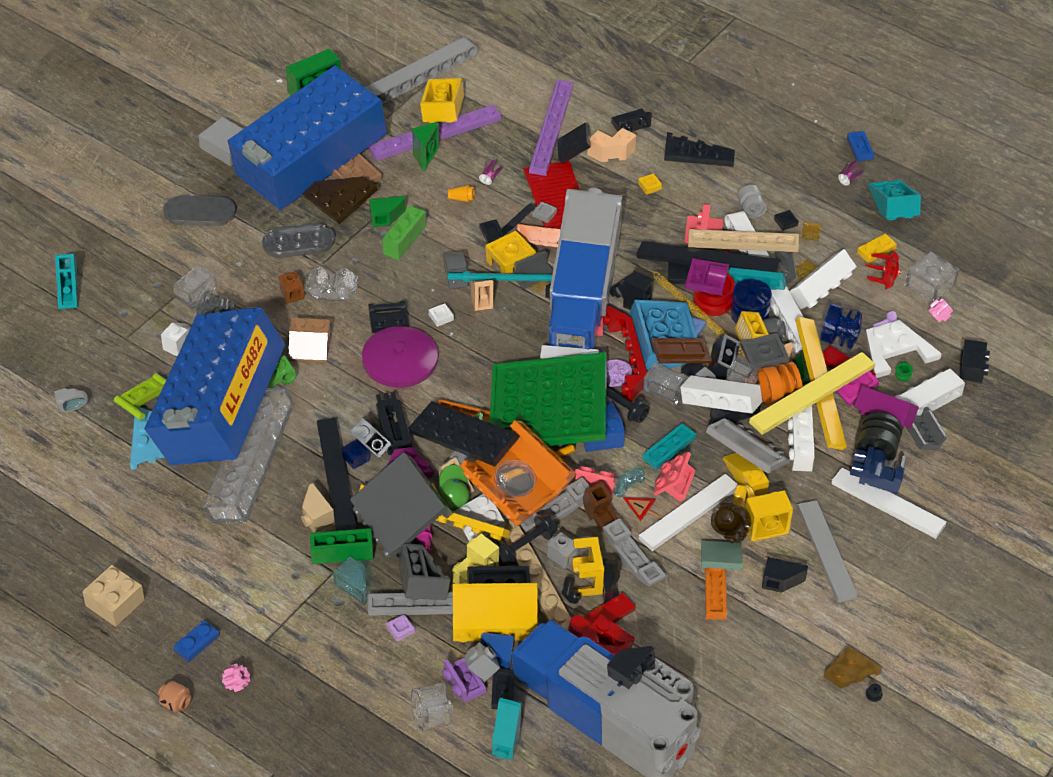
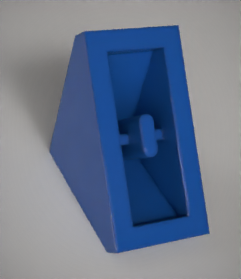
(502, 647)

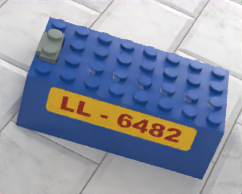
(215, 387)

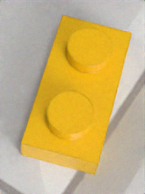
(881, 245)

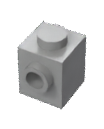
(561, 550)
(482, 661)

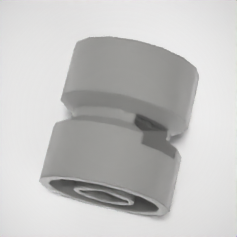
(752, 201)

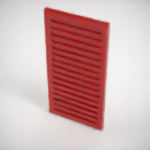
(552, 189)

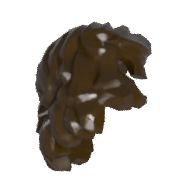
(731, 521)

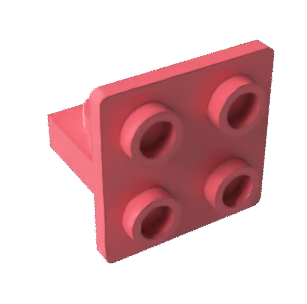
(702, 222)
(675, 477)
(593, 479)

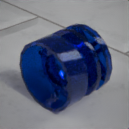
(751, 296)
(841, 326)

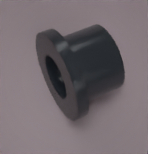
(874, 692)

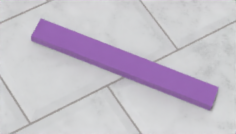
(551, 128)

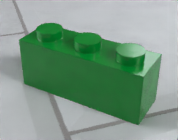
(340, 545)

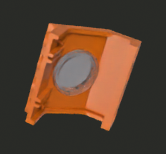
(523, 478)

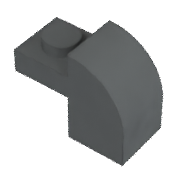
(455, 263)

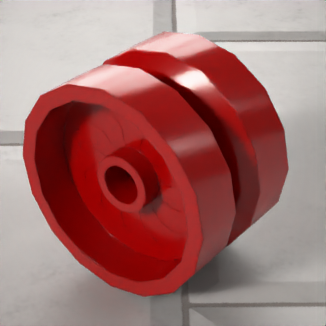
(715, 304)

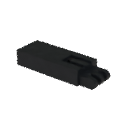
(395, 431)

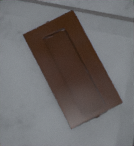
(680, 350)

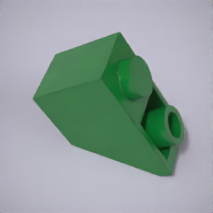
(386, 210)

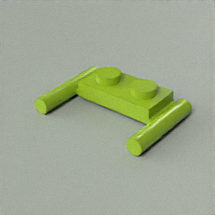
(140, 395)

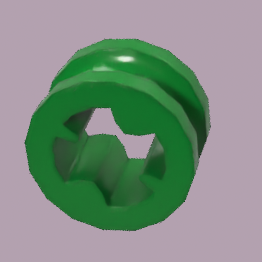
(904, 376)

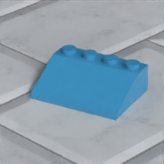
(660, 320)

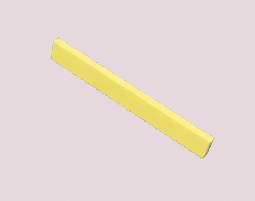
(811, 393)

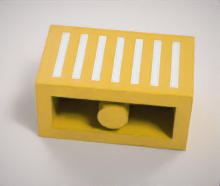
(750, 326)

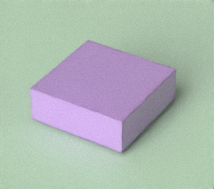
(400, 627)

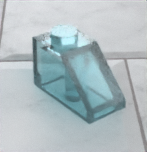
(352, 579)

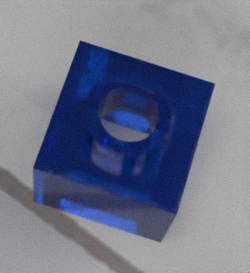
(355, 454)

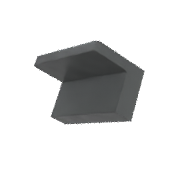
(532, 265)

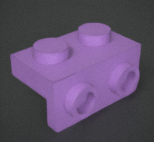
(463, 680)

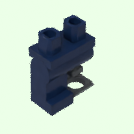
(877, 470)

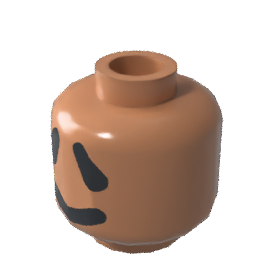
(174, 696)

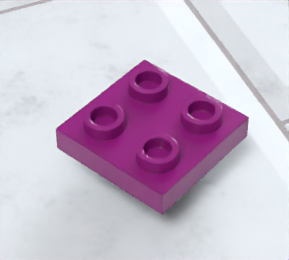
(707, 276)

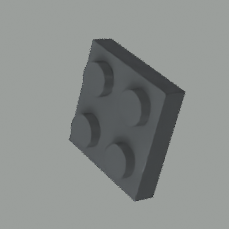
(765, 351)

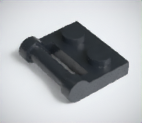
(386, 320)

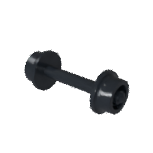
(637, 411)
(544, 526)

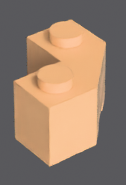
(607, 147)

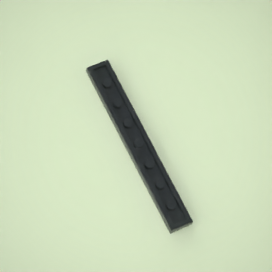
(684, 255)
(336, 475)

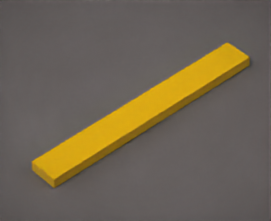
(816, 368)

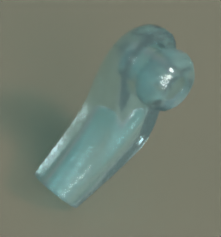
(627, 480)

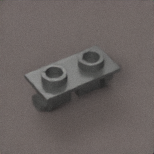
(788, 265)

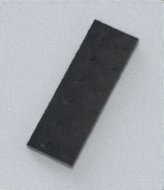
(463, 433)

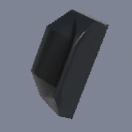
(611, 577)

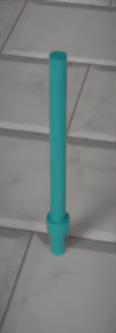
(466, 276)

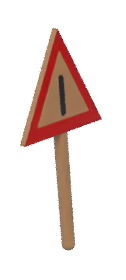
(641, 507)

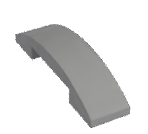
(560, 506)
(631, 555)

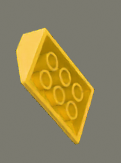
(494, 610)

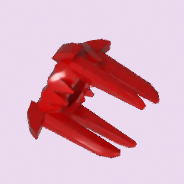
(890, 270)

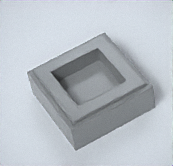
(544, 212)

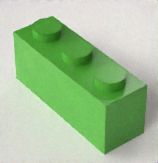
(404, 232)

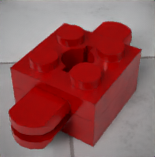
(601, 631)

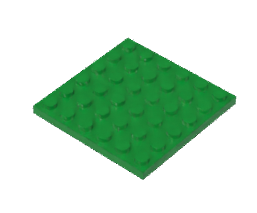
(553, 397)

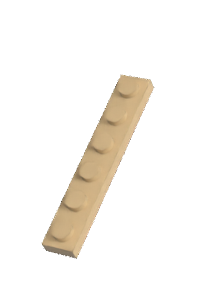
(743, 240)

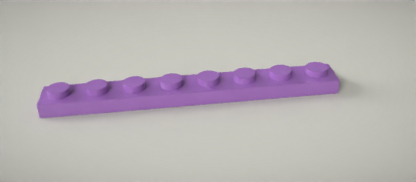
(463, 124)

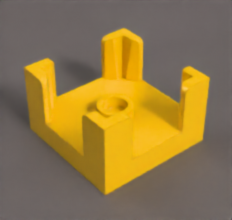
(508, 251)
(589, 566)

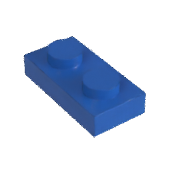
(860, 146)
(196, 641)

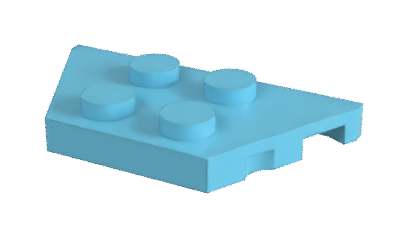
(142, 445)

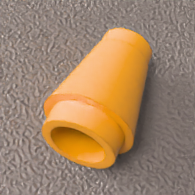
(462, 193)

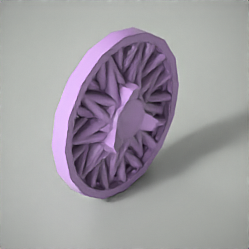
(617, 371)

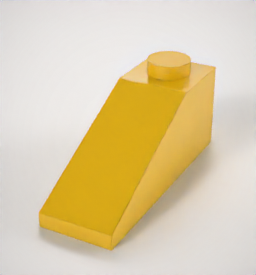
(747, 474)

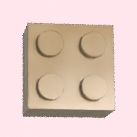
(113, 595)

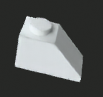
(174, 337)

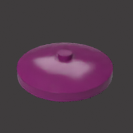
(399, 356)

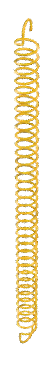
(694, 307)

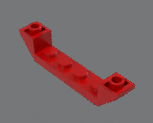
(616, 322)

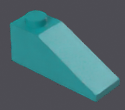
(66, 281)
(507, 729)

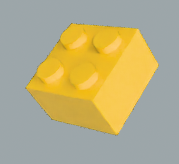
(769, 515)

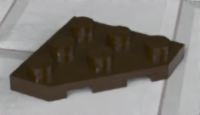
(340, 196)

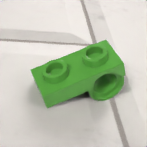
(283, 373)

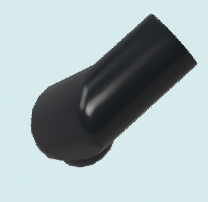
(568, 592)

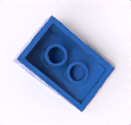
(614, 431)

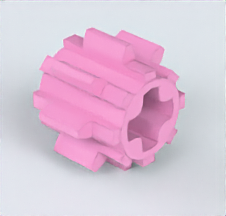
(940, 310)
(235, 677)

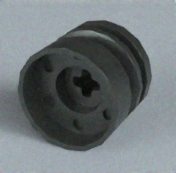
(881, 432)

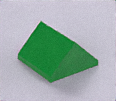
(425, 143)

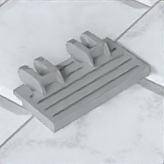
(747, 445)

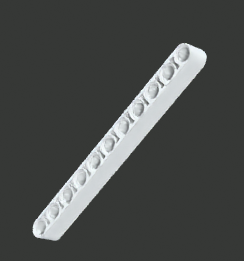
(781, 301)

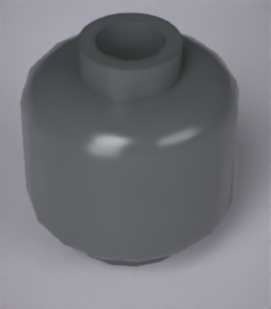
(775, 325)

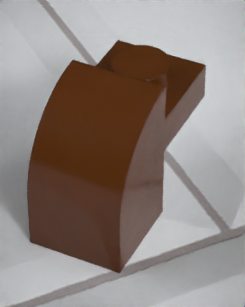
(597, 505)

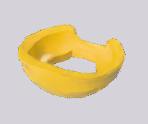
(740, 494)

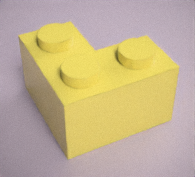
(479, 553)

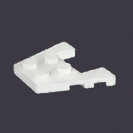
(893, 340)

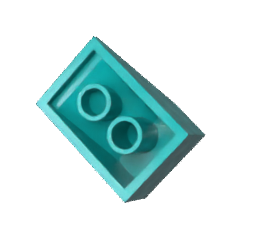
(895, 199)

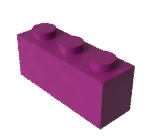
(872, 401)

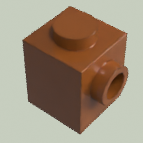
(291, 287)

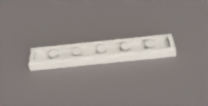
(890, 504)
(688, 512)

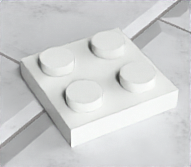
(481, 510)

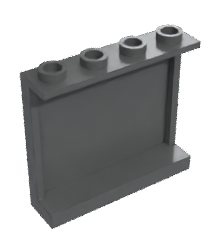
(399, 505)

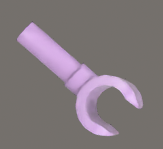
(891, 317)

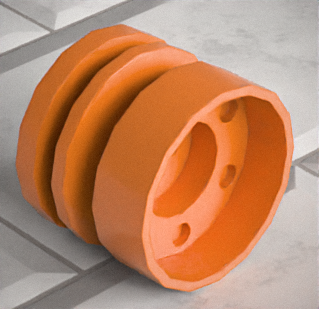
(778, 382)

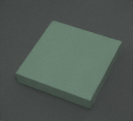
(721, 555)

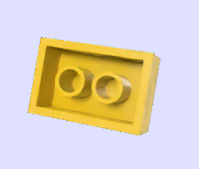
(442, 100)

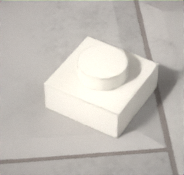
(441, 315)

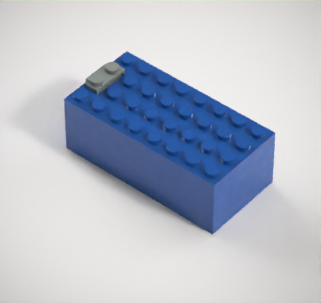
(307, 137)

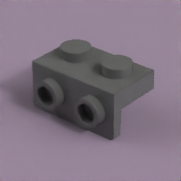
(927, 432)

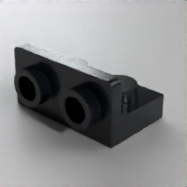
(632, 120)

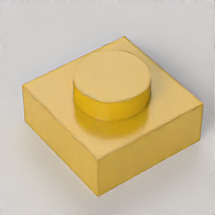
(649, 183)

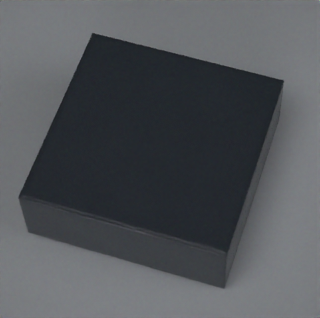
(786, 220)

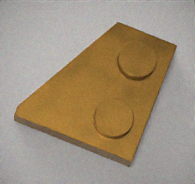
(850, 668)

